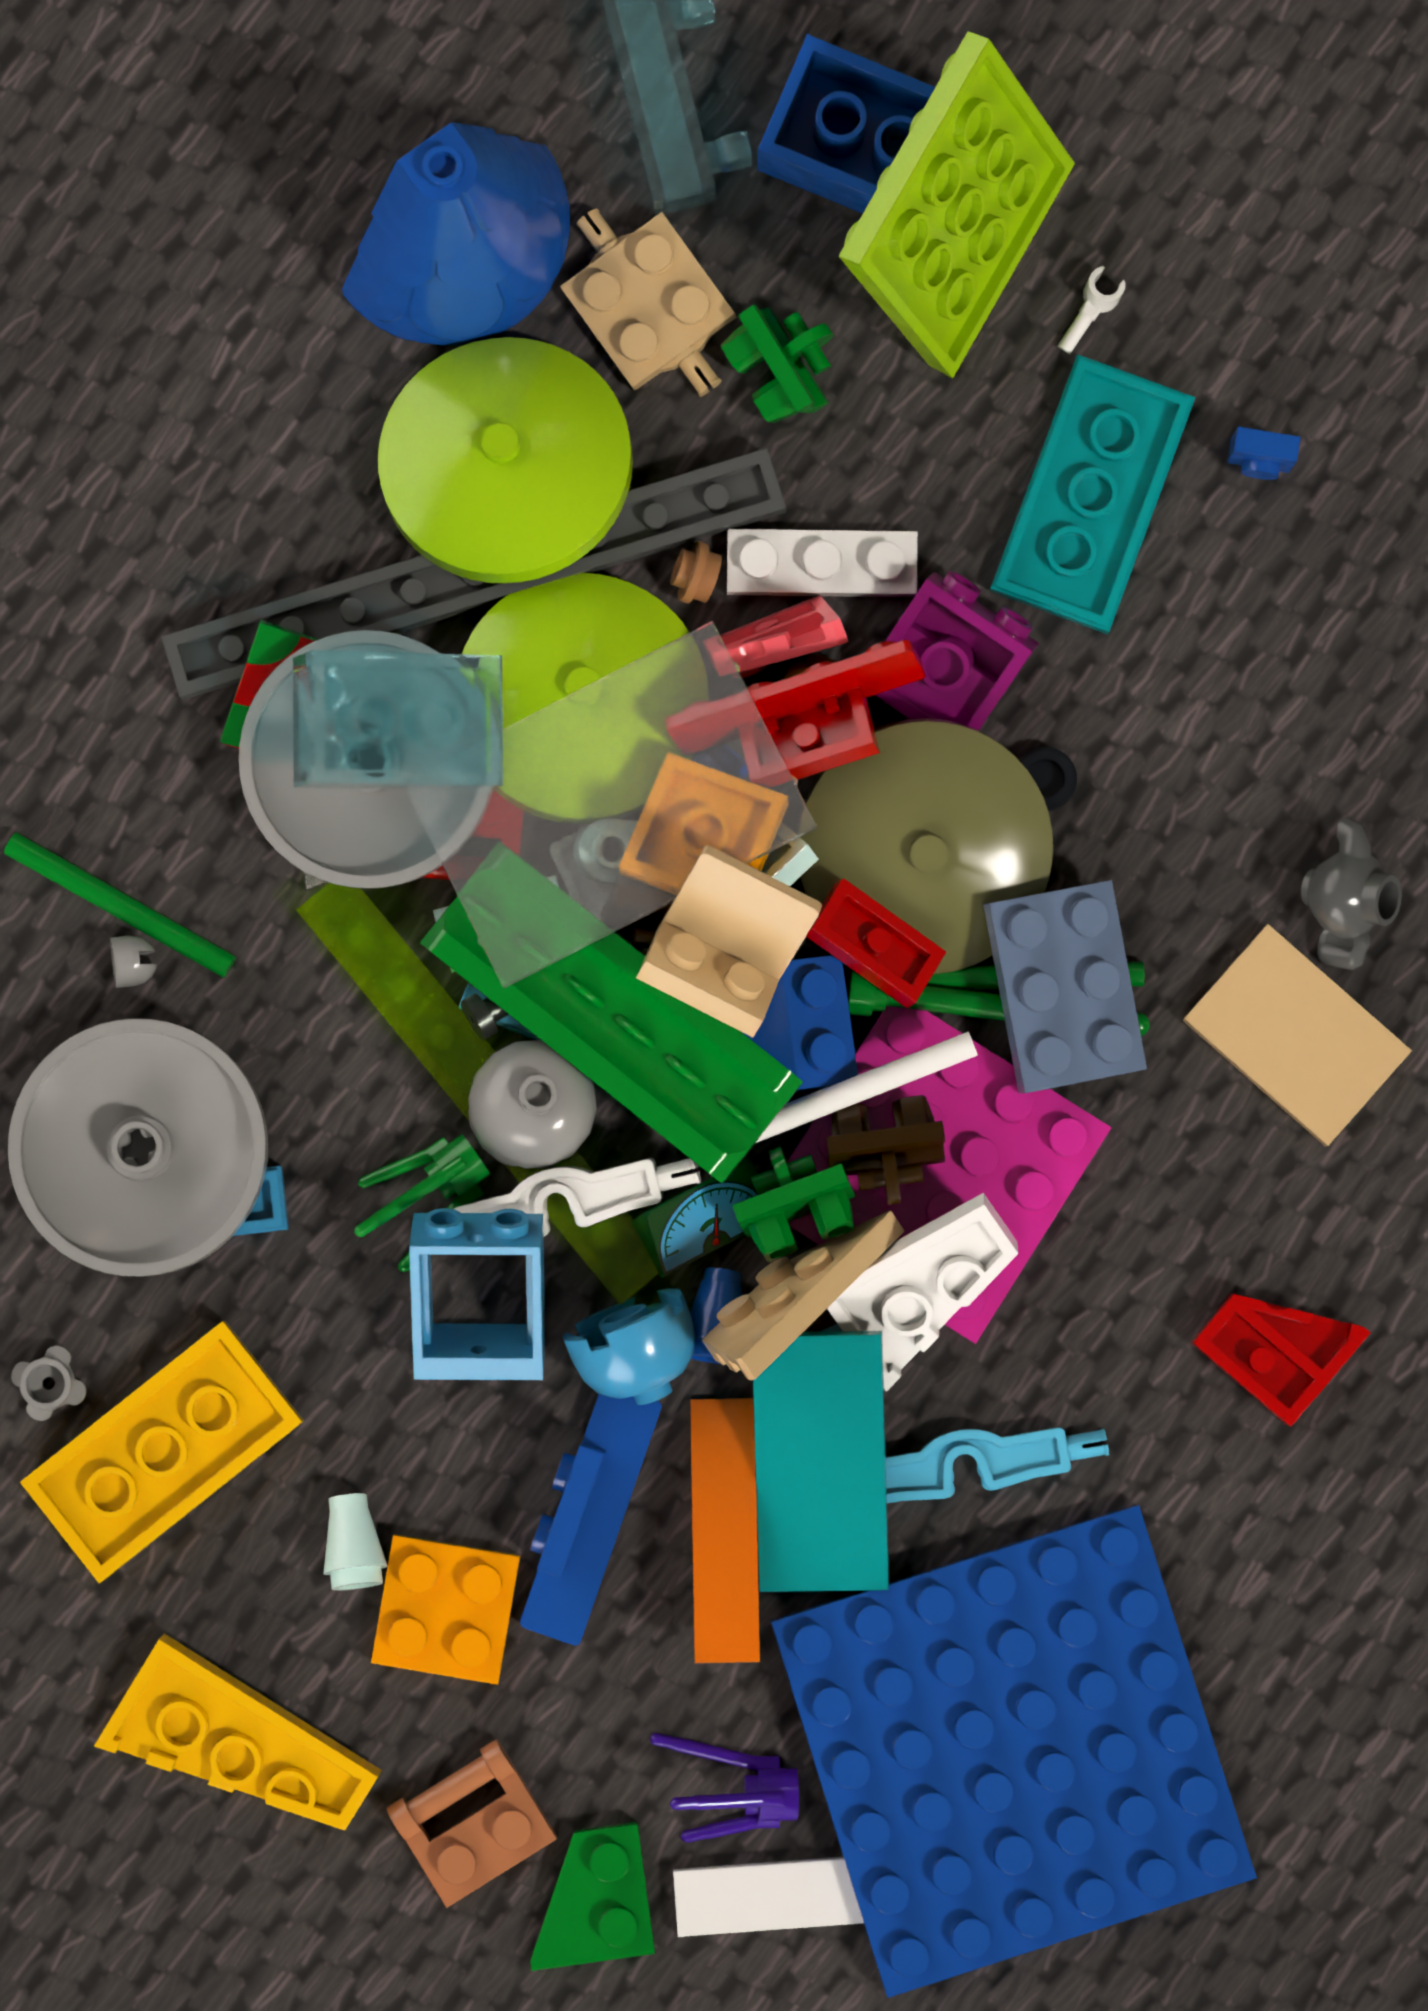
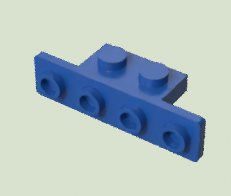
(588, 1518)

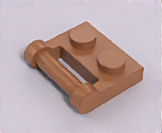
(482, 1842)

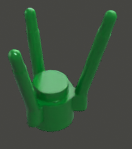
(453, 1171)

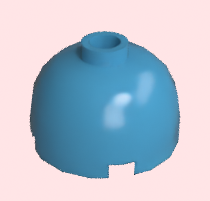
(634, 1347)

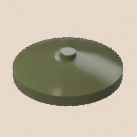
(932, 832)

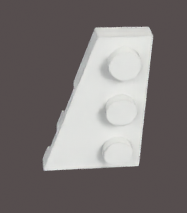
(926, 1281)

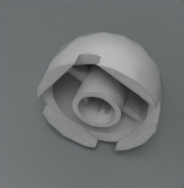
(531, 1106)

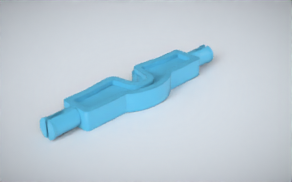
(999, 1460)

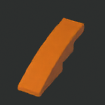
(724, 1531)

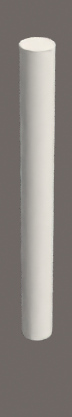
(872, 1083)

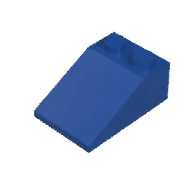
(811, 1024)

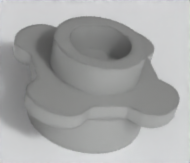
(31, 1377)

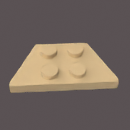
(793, 1295)

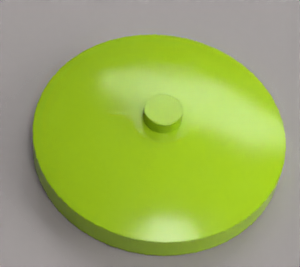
(505, 460)
(569, 637)

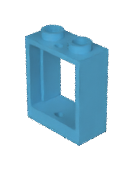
(451, 1349)

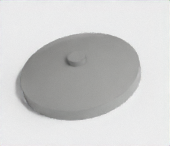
(329, 832)
(137, 1147)

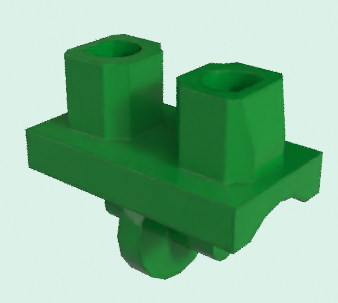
(765, 339)
(769, 1214)

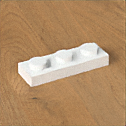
(822, 563)

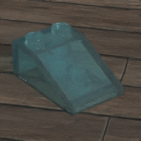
(397, 720)

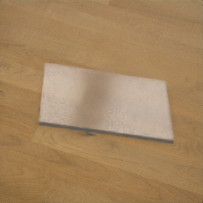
(613, 804)

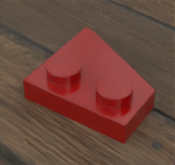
(1278, 1351)

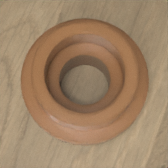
(696, 573)

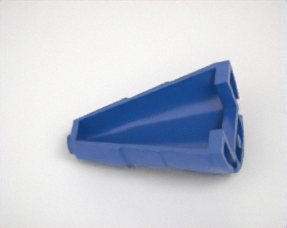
(462, 238)

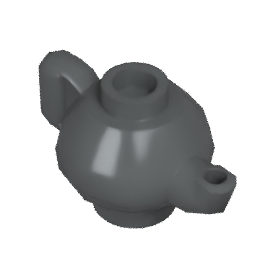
(1349, 898)

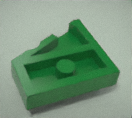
(597, 1902)

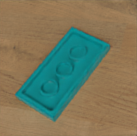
(1092, 494)
(822, 1465)

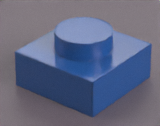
(1263, 452)

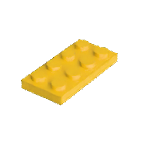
(162, 1451)

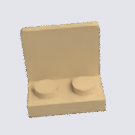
(728, 940)

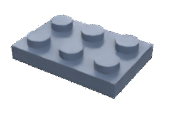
(1065, 987)

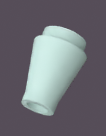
(352, 1545)

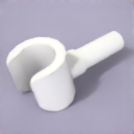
(1093, 305)

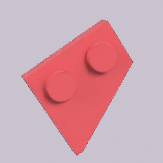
(785, 635)

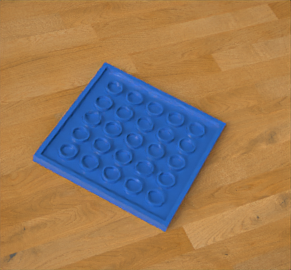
(1013, 1750)

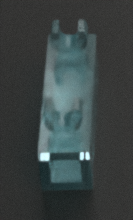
(661, 103)

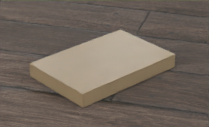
(1297, 1035)

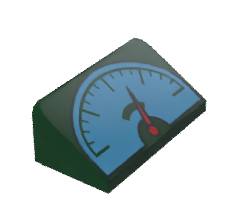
(695, 1220)

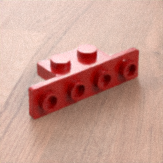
(824, 712)

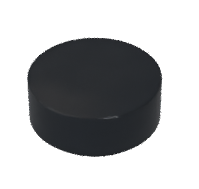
(1053, 774)

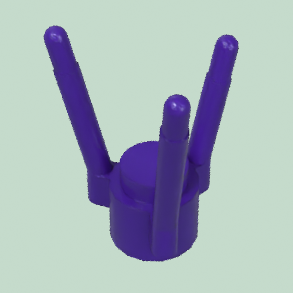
(766, 1797)

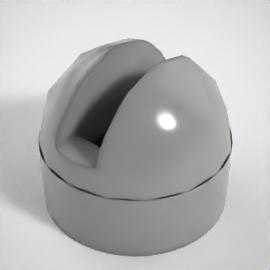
(126, 960)

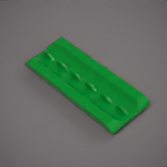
(652, 1053)

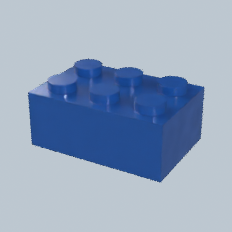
(839, 123)

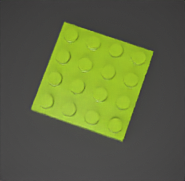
(957, 205)

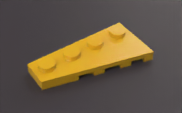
(217, 1728)

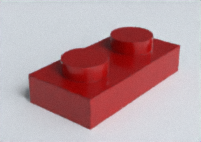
(875, 943)

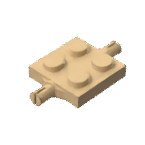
(648, 301)

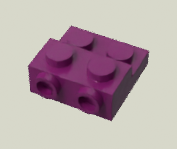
(964, 650)

